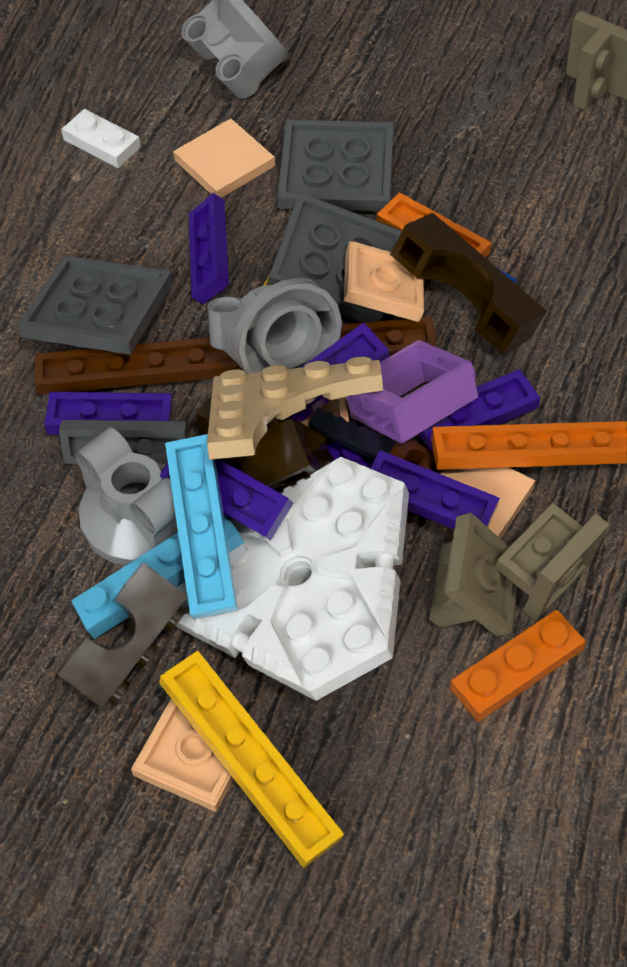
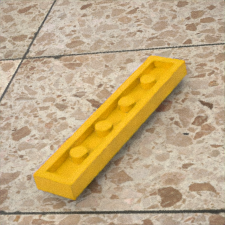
(251, 759)

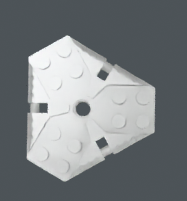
(324, 589)

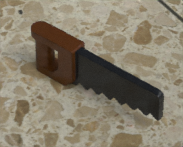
(368, 442)

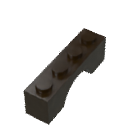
(438, 253)

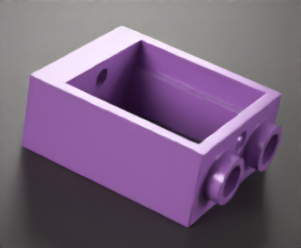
(447, 389)

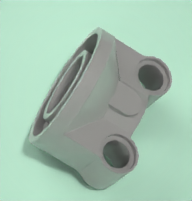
(239, 41)
(275, 324)
(112, 519)

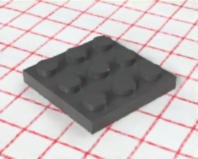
(337, 163)
(317, 247)
(96, 304)

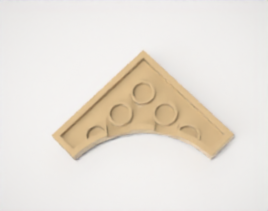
(248, 402)

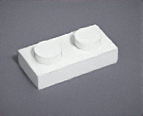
(101, 138)

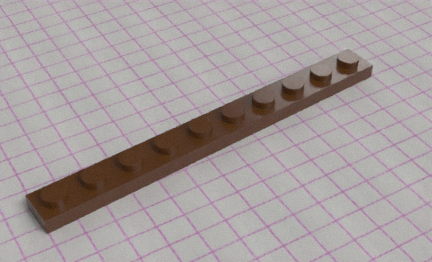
(181, 360)

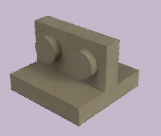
(597, 59)
(551, 557)
(469, 584)

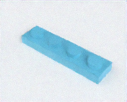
(201, 528)
(96, 604)

